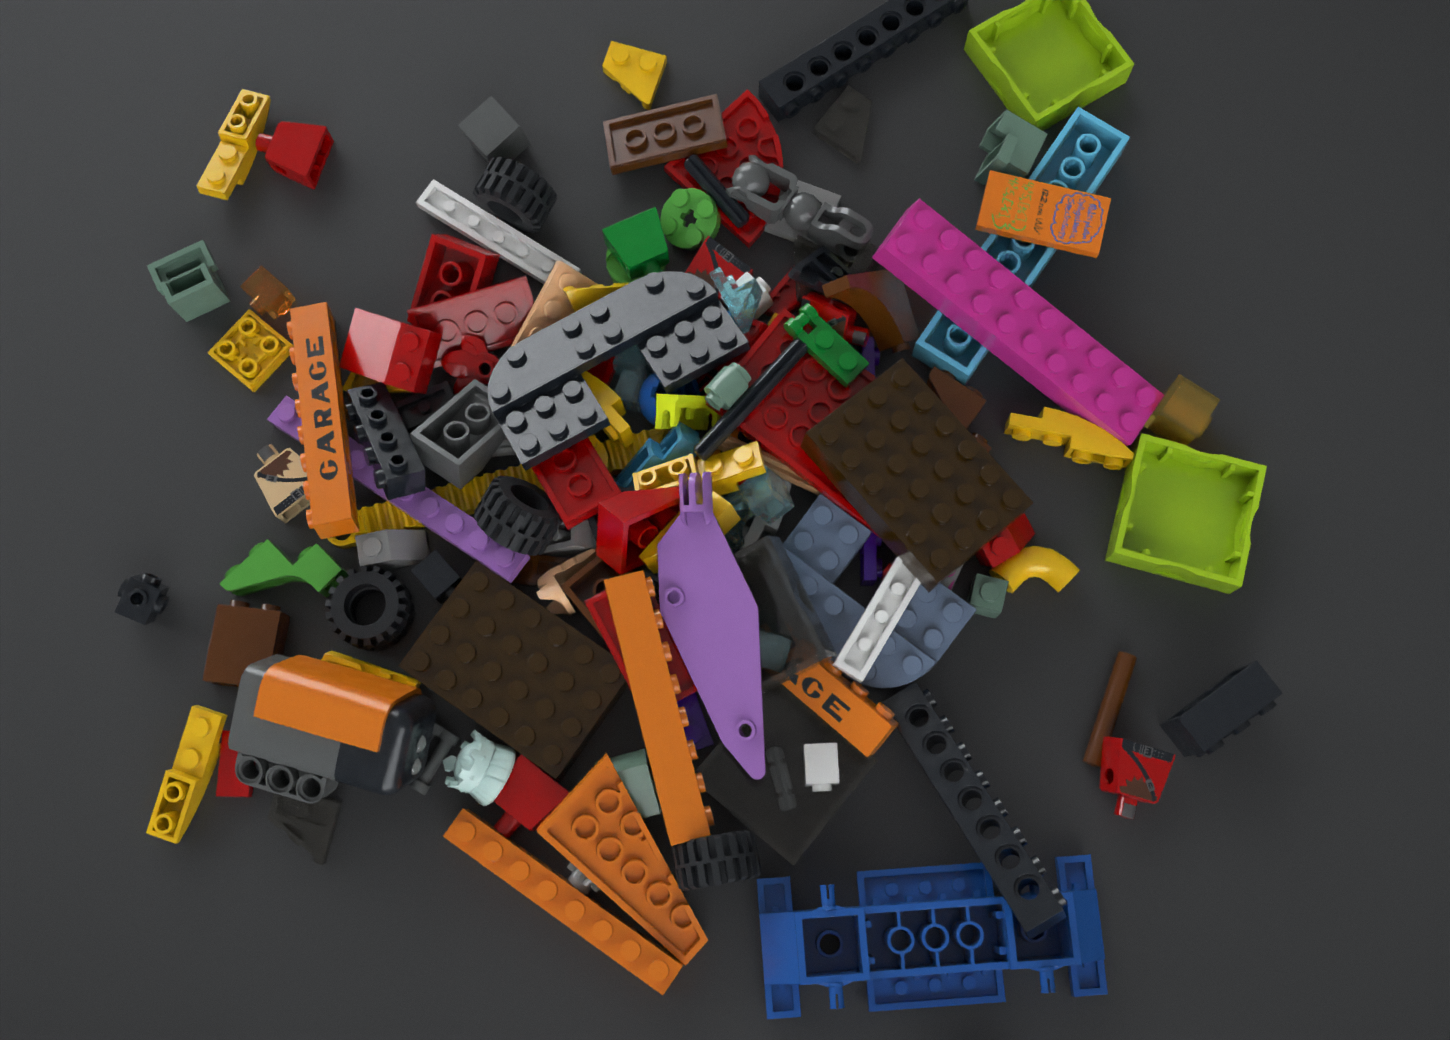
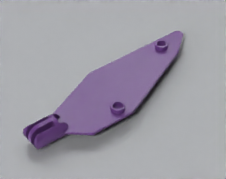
(714, 621)

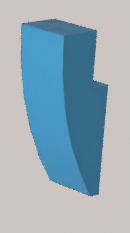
(674, 445)

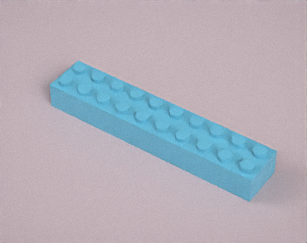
(1076, 161)

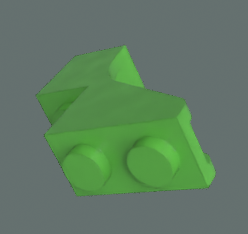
(270, 567)

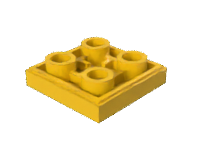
(251, 350)

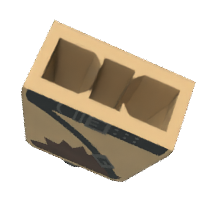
(282, 482)

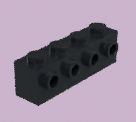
(385, 441)

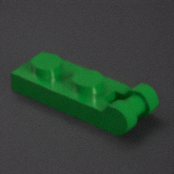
(827, 346)

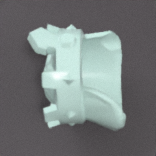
(480, 768)

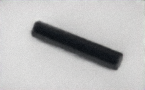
(716, 190)

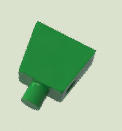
(638, 243)

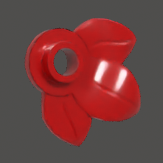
(467, 363)

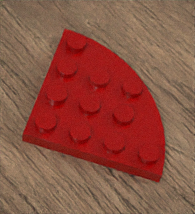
(747, 133)

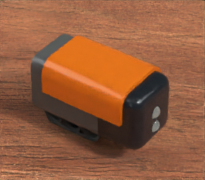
(328, 728)

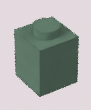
(987, 595)

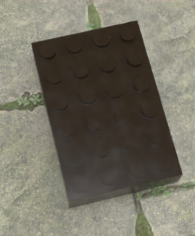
(915, 474)
(517, 670)

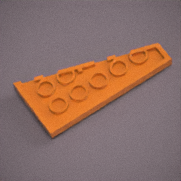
(613, 848)

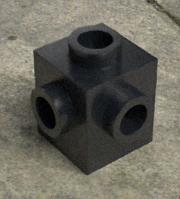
(142, 598)

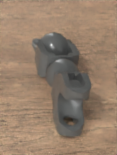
(802, 211)

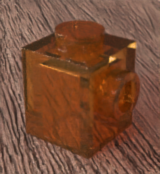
(267, 294)

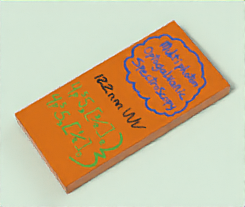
(1043, 214)

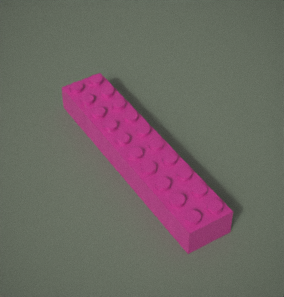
(1016, 323)

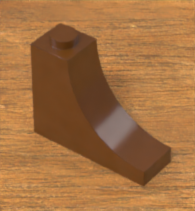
(881, 303)

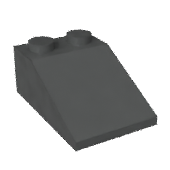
(459, 436)

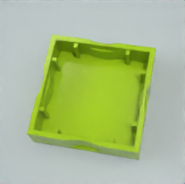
(1048, 58)
(1186, 514)

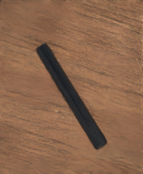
(750, 399)

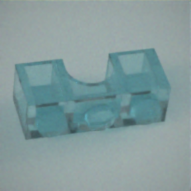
(760, 496)

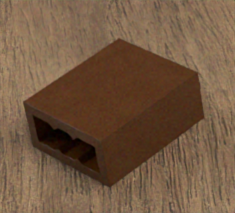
(241, 638)

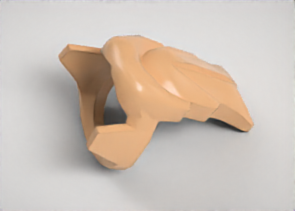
(551, 581)

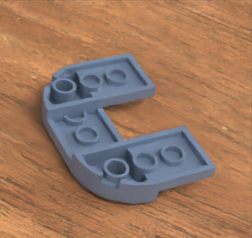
(820, 553)

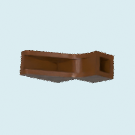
(960, 400)

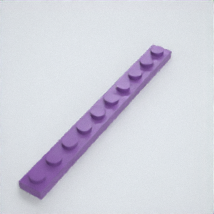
(424, 506)

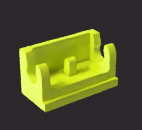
(684, 408)

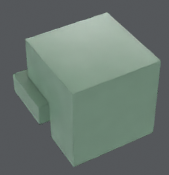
(1010, 146)
(190, 281)
(638, 780)

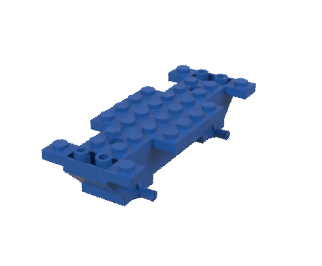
(926, 939)

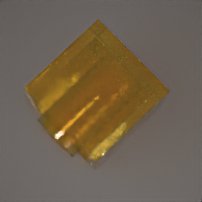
(1182, 412)

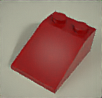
(453, 269)
(390, 351)
(631, 523)

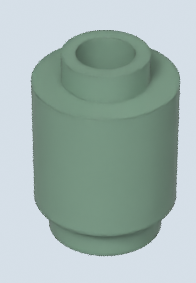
(727, 386)

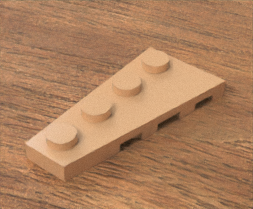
(552, 301)

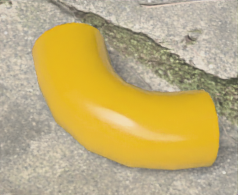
(1039, 563)

